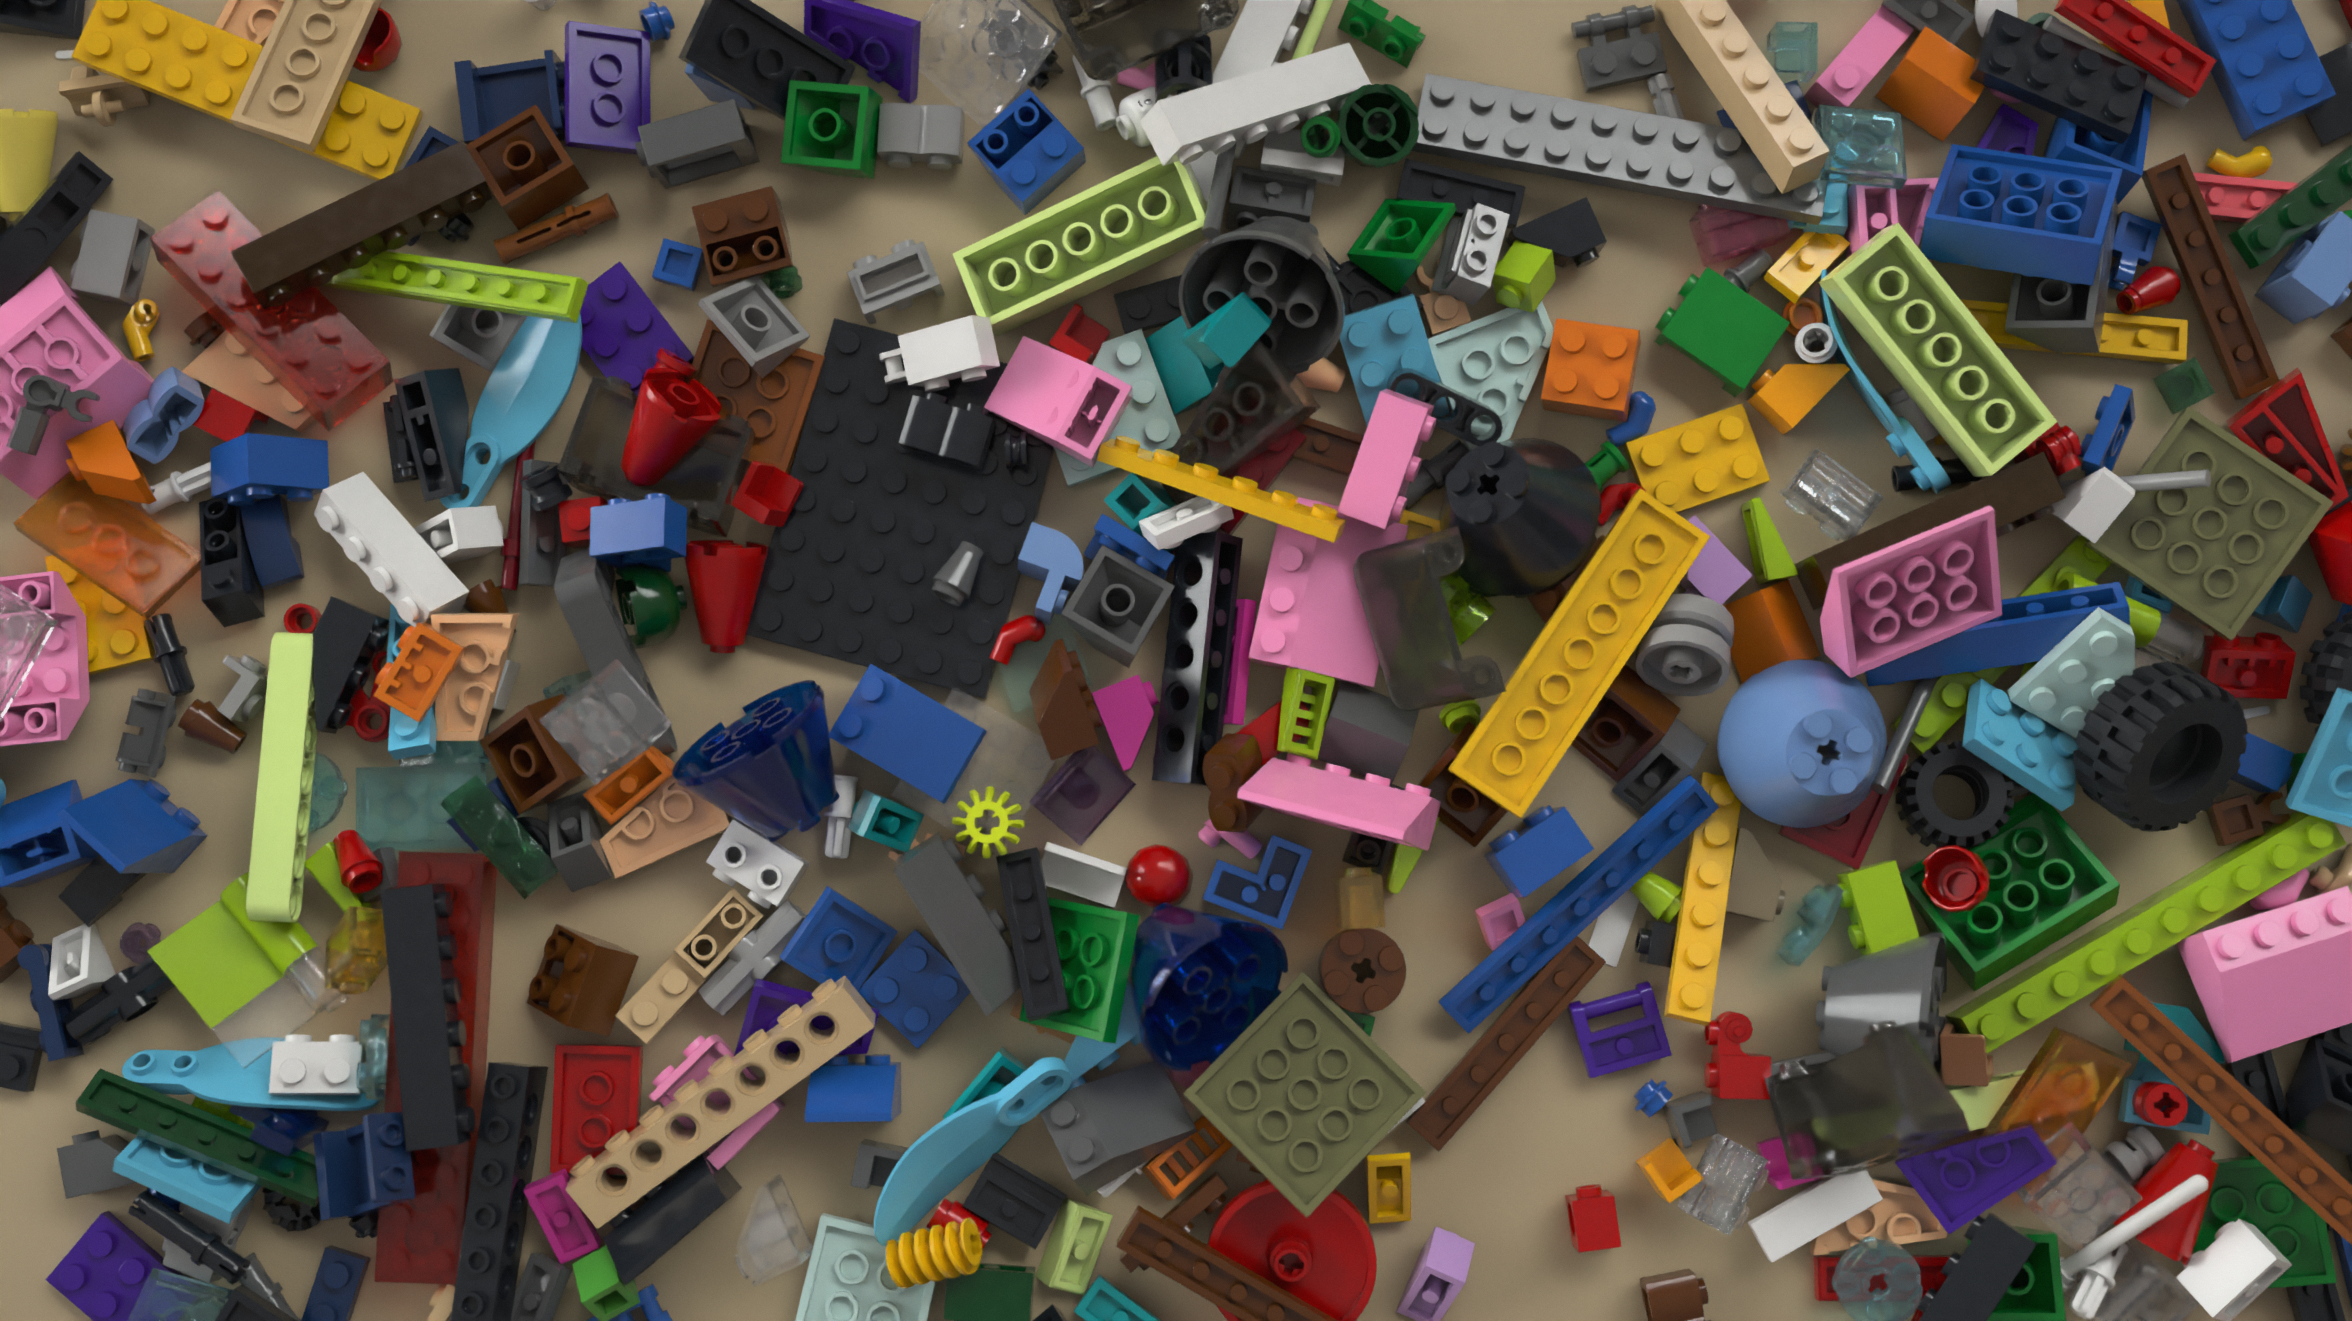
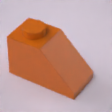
(108, 465)

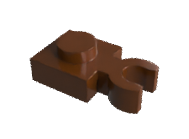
(2242, 817)

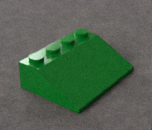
(2037, 894)

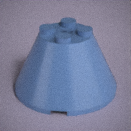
(1801, 743)

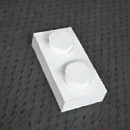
(1183, 521)

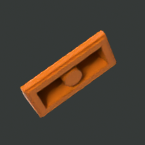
(630, 784)

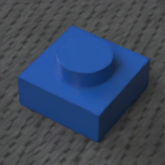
(678, 264)

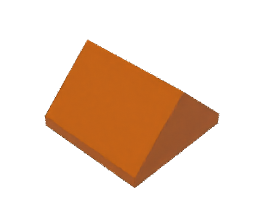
(1932, 85)
(1769, 630)

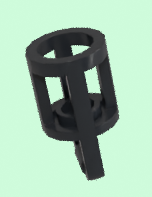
(1184, 68)

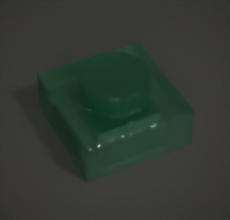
(2184, 385)

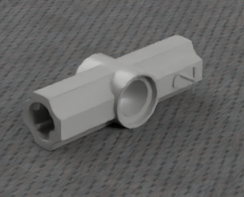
(752, 958)

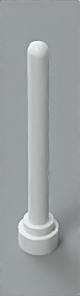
(2130, 1227)

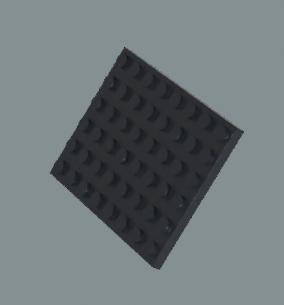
(882, 520)

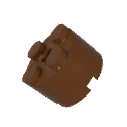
(1371, 992)

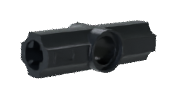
(121, 1000)

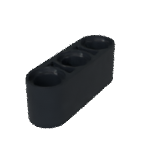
(1465, 408)

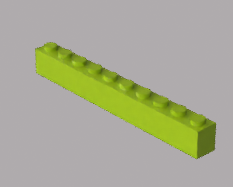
(2146, 929)

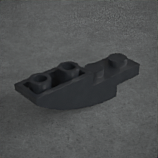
(48, 221)

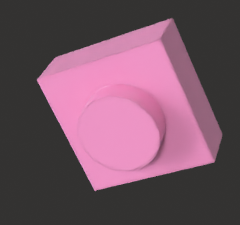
(1500, 919)

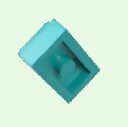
(1227, 332)

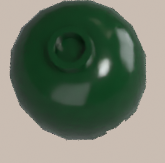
(1378, 125)
(649, 603)

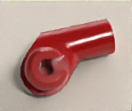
(1013, 633)

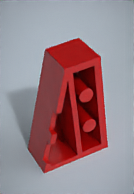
(2289, 433)

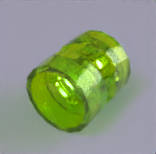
(1472, 608)

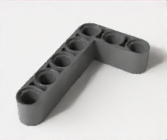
(584, 595)

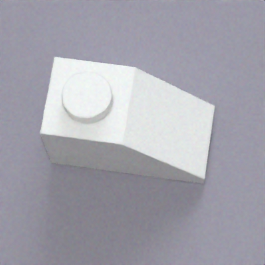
(463, 533)

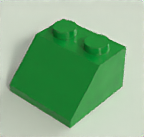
(831, 128)

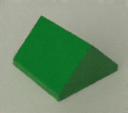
(1399, 239)
(2038, 1287)

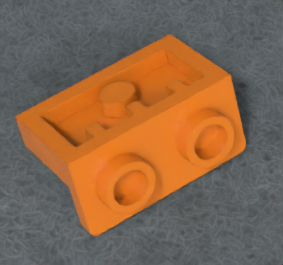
(418, 670)

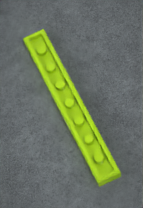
(467, 285)

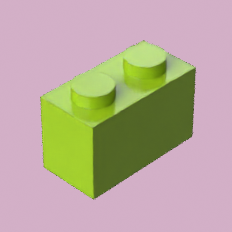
(1876, 907)

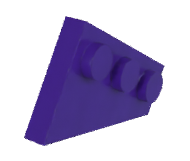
(871, 38)
(1977, 1173)

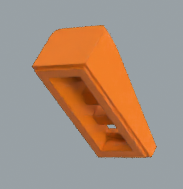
(1160, 1180)

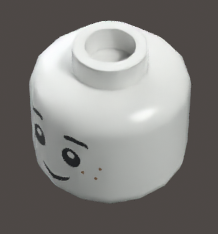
(1131, 112)

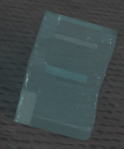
(1795, 48)

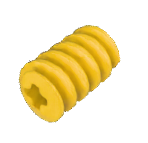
(934, 1254)

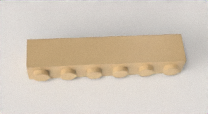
(1747, 89)

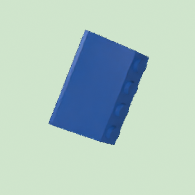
(2020, 214)

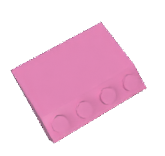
(1912, 594)
(1312, 604)
(1344, 801)
(2275, 974)

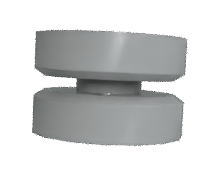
(1687, 647)

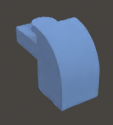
(1054, 560)

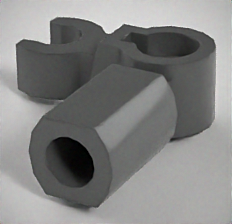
(44, 394)

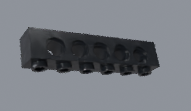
(1197, 655)
(496, 1194)

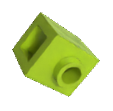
(1524, 276)

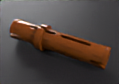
(572, 221)

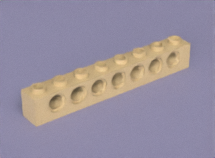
(606, 1197)

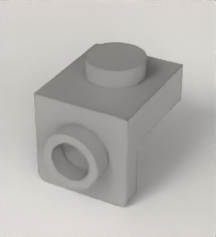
(248, 693)

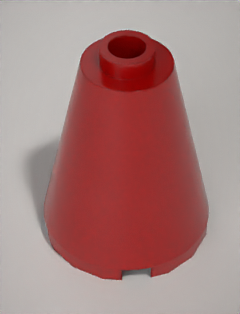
(666, 425)
(724, 589)
(2178, 1231)

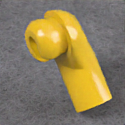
(2247, 165)
(138, 327)

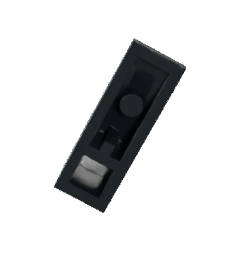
(436, 426)

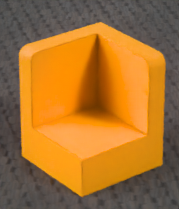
(1668, 1170)

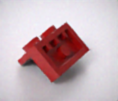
(2249, 665)

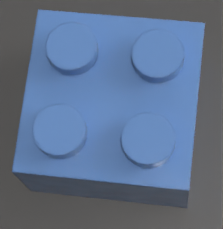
(2312, 272)

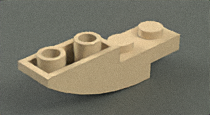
(689, 967)

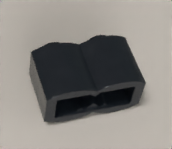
(948, 431)

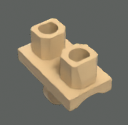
(100, 95)

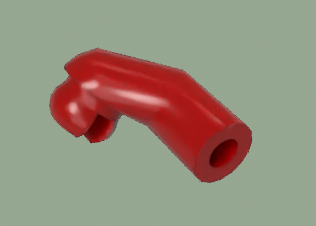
(1615, 498)

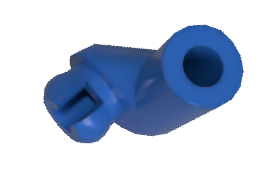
(1639, 419)

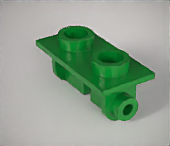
(1394, 39)

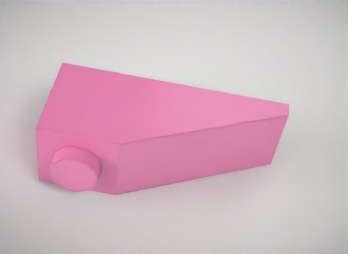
(1860, 60)

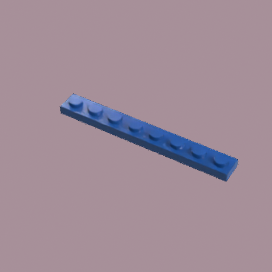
(1578, 903)

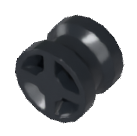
(546, 487)

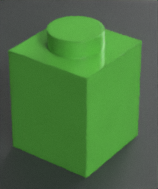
(602, 1287)

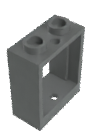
(697, 144)

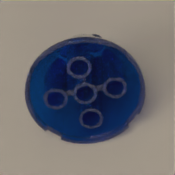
(768, 765)
(1200, 982)

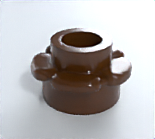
(203, 330)

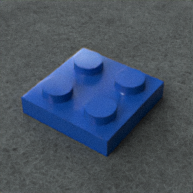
(2115, 420)
(838, 941)
(915, 988)

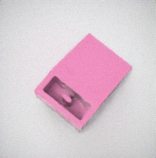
(1059, 399)

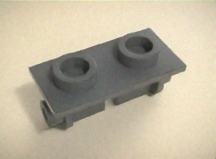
(154, 715)

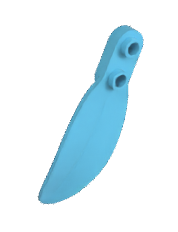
(518, 401)
(1902, 437)
(220, 1079)
(962, 1145)

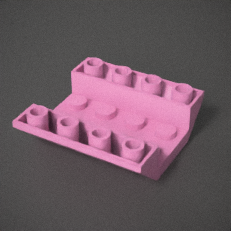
(54, 337)
(59, 679)

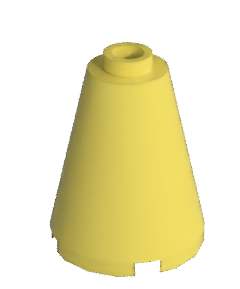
(25, 157)

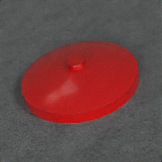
(1316, 1258)

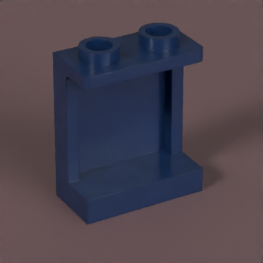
(503, 91)
(363, 1167)

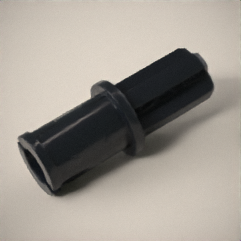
(170, 654)

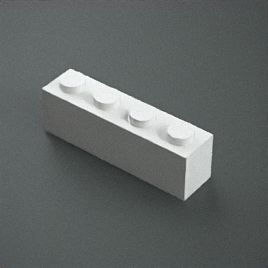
(389, 550)

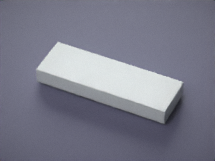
(1813, 1213)

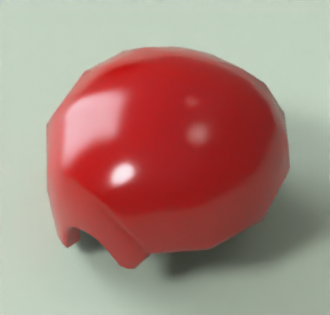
(380, 45)
(1159, 876)
(1955, 878)

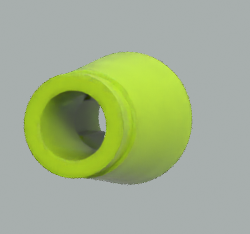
(1658, 896)

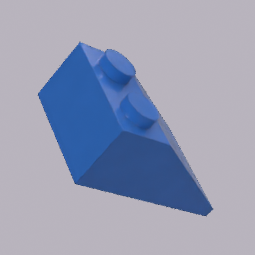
(2081, 145)
(907, 733)
(136, 827)

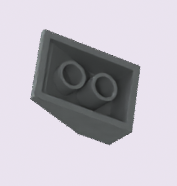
(1116, 1124)

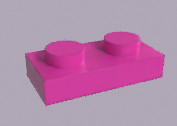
(560, 1217)

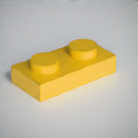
(1803, 262)

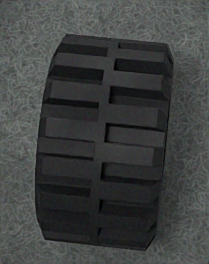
(1925, 816)

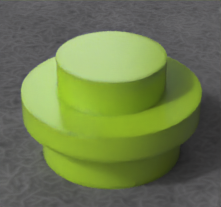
(1458, 714)

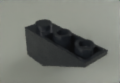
(227, 570)
(341, 652)

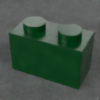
(991, 1294)

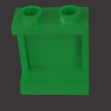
(1721, 329)

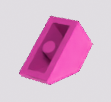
(1127, 716)

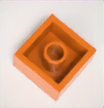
(1591, 370)

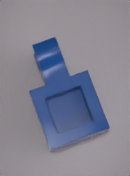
(2133, 245)

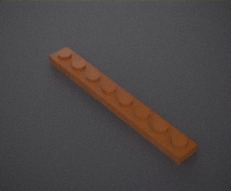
(2228, 1103)

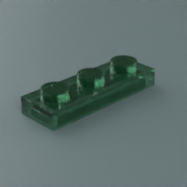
(500, 836)

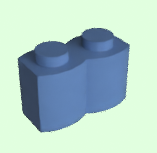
(155, 423)

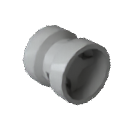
(2135, 1152)

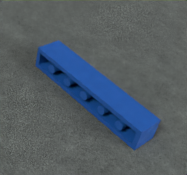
(2021, 635)

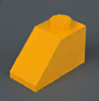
(1793, 391)

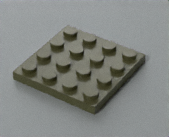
(2216, 544)
(1304, 1094)

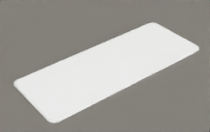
(1613, 927)

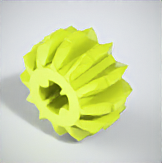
(980, 810)

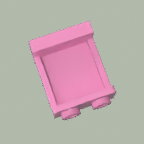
(700, 1057)

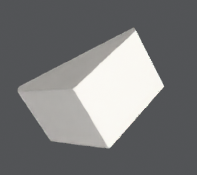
(2093, 503)
(78, 963)

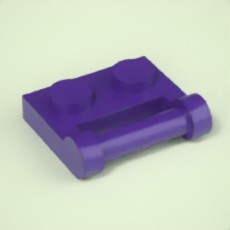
(1623, 1043)

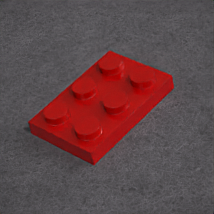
(593, 1100)

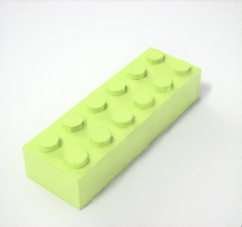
(1083, 243)
(1937, 351)

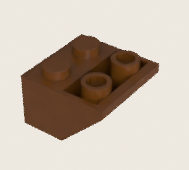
(743, 236)
(1064, 703)
(581, 980)

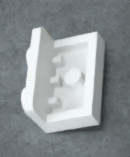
(315, 1067)

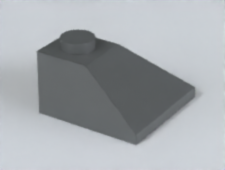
(1116, 605)

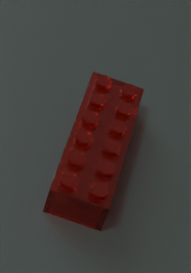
(299, 343)

